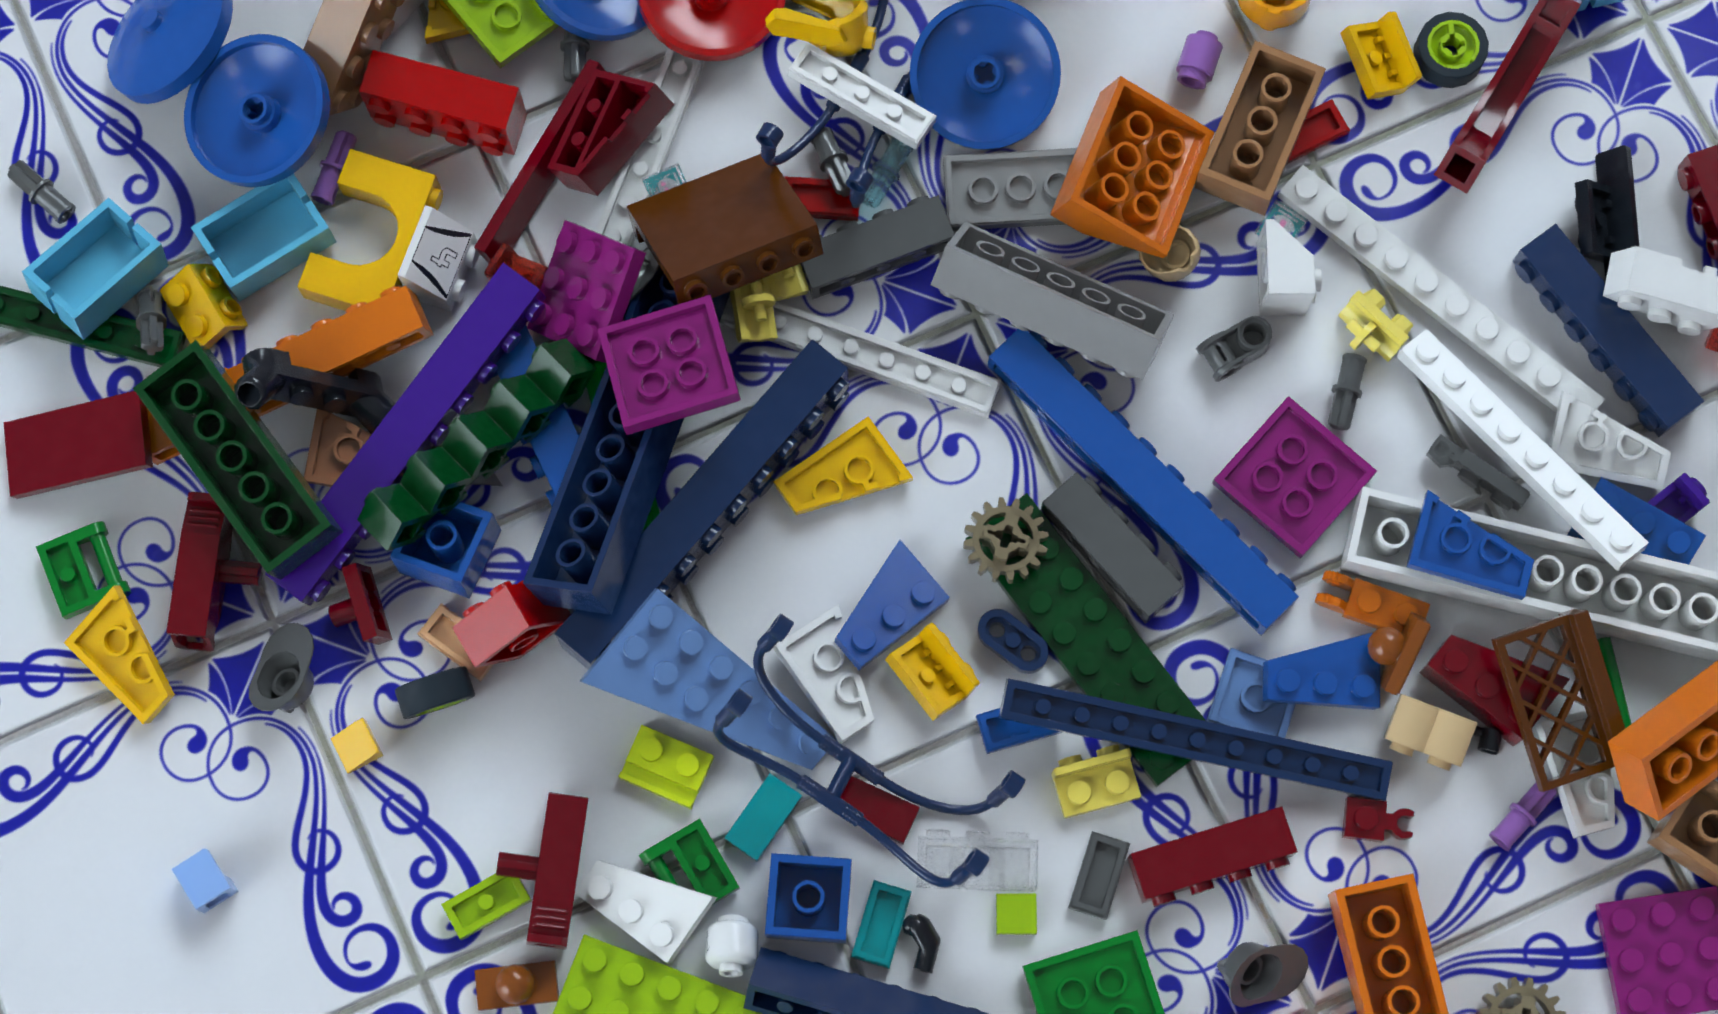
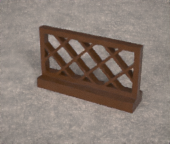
(1590, 680)

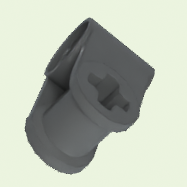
(1230, 351)

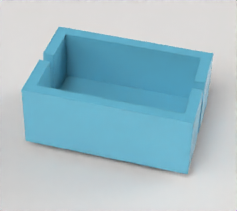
(263, 235)
(95, 268)

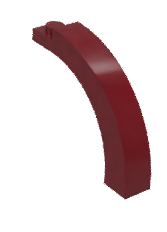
(1506, 92)

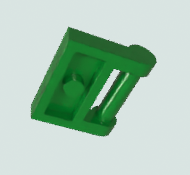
(70, 573)
(697, 858)

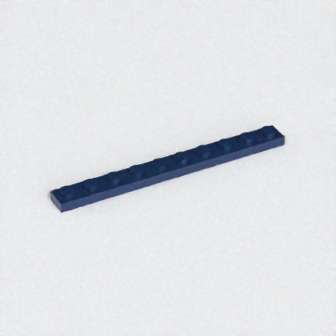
(1195, 739)

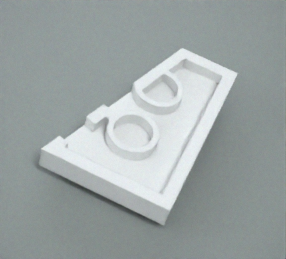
(1604, 447)
(827, 675)
(1587, 801)
(645, 907)

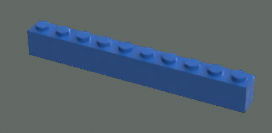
(1142, 480)

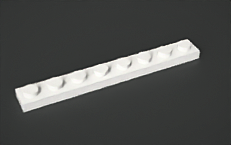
(1523, 450)

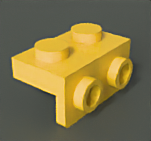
(1382, 56)
(202, 304)
(933, 671)

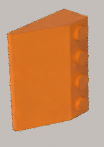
(1132, 170)

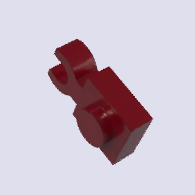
(1369, 821)

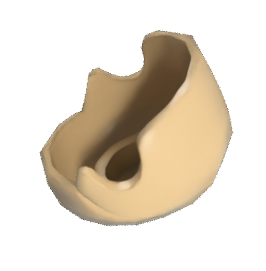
(1180, 260)

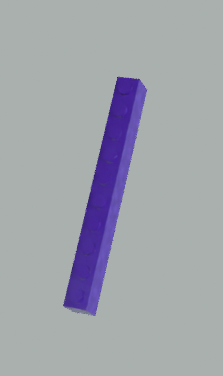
(420, 418)

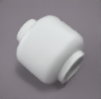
(731, 945)

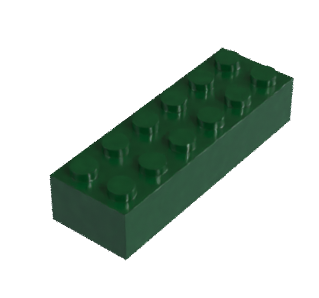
(238, 460)

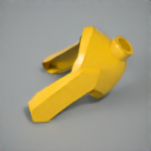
(839, 37)

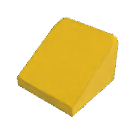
(356, 746)

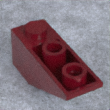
(1700, 178)

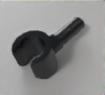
(1489, 740)

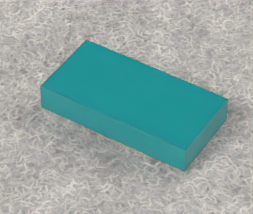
(763, 817)
(881, 924)

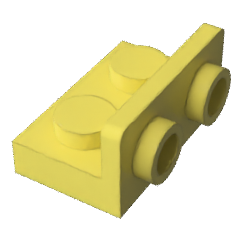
(1095, 782)

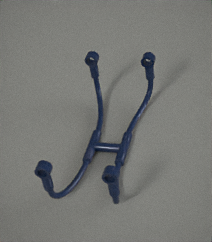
(859, 178)
(850, 763)

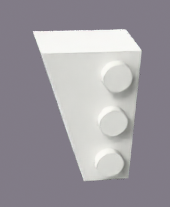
(1663, 289)

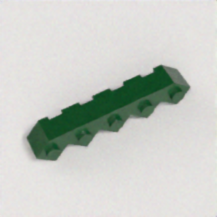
(476, 445)

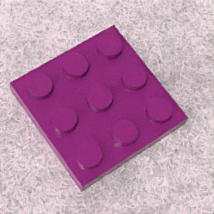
(586, 287)
(668, 365)
(1294, 477)
(1662, 952)

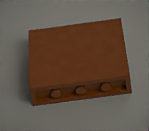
(726, 229)

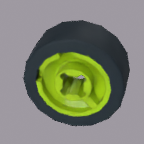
(1437, 62)
(434, 692)

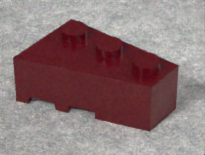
(606, 129)
(1475, 682)

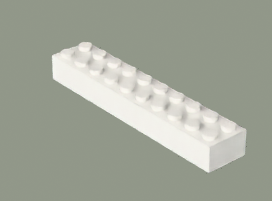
(1643, 602)

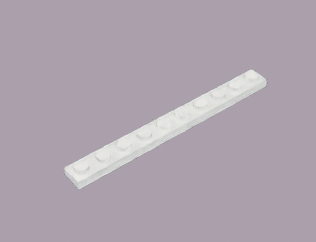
(1433, 291)

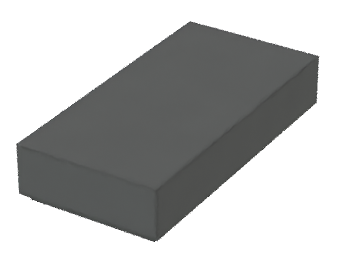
(1099, 875)

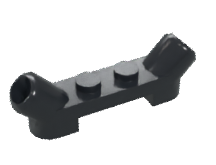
(271, 376)

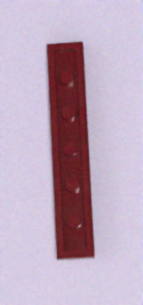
(533, 178)

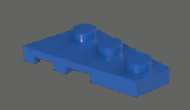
(1666, 535)
(1463, 552)
(890, 608)
(1325, 676)

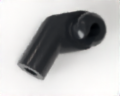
(926, 938)

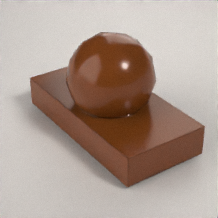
(1398, 650)
(517, 985)

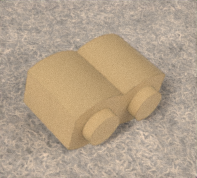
(1430, 731)

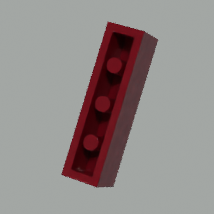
(1212, 855)

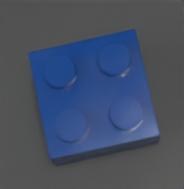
(451, 549)
(808, 898)

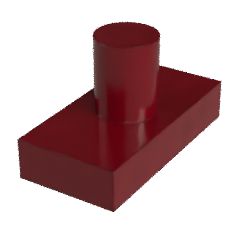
(362, 605)

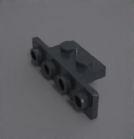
(1607, 207)

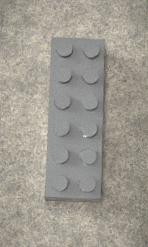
(1051, 300)

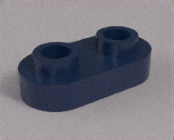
(1013, 641)

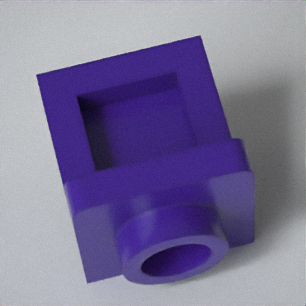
(1681, 498)

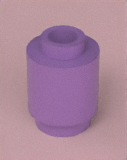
(1198, 59)

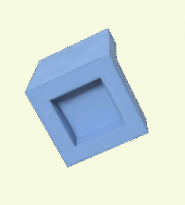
(204, 881)

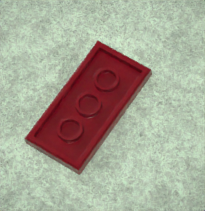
(77, 445)

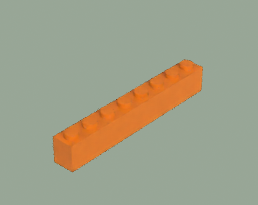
(336, 347)

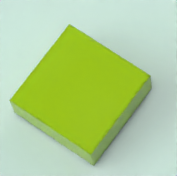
(1016, 914)

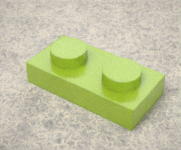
(485, 904)

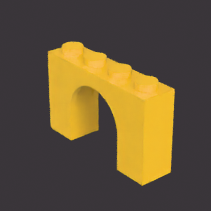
(388, 185)

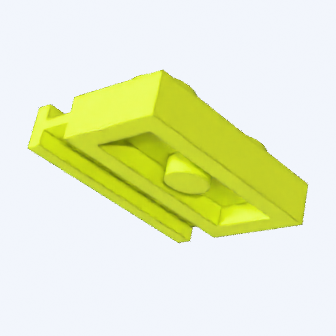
(666, 766)

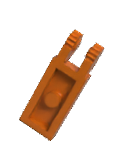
(1370, 603)

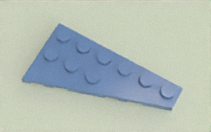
(687, 673)

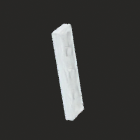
(861, 95)

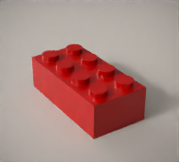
(443, 103)

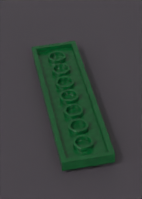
(1092, 637)

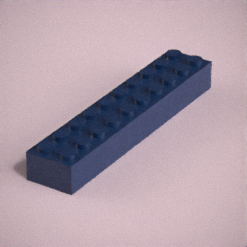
(604, 492)
(718, 494)

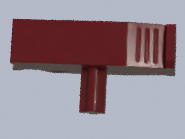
(203, 573)
(552, 871)

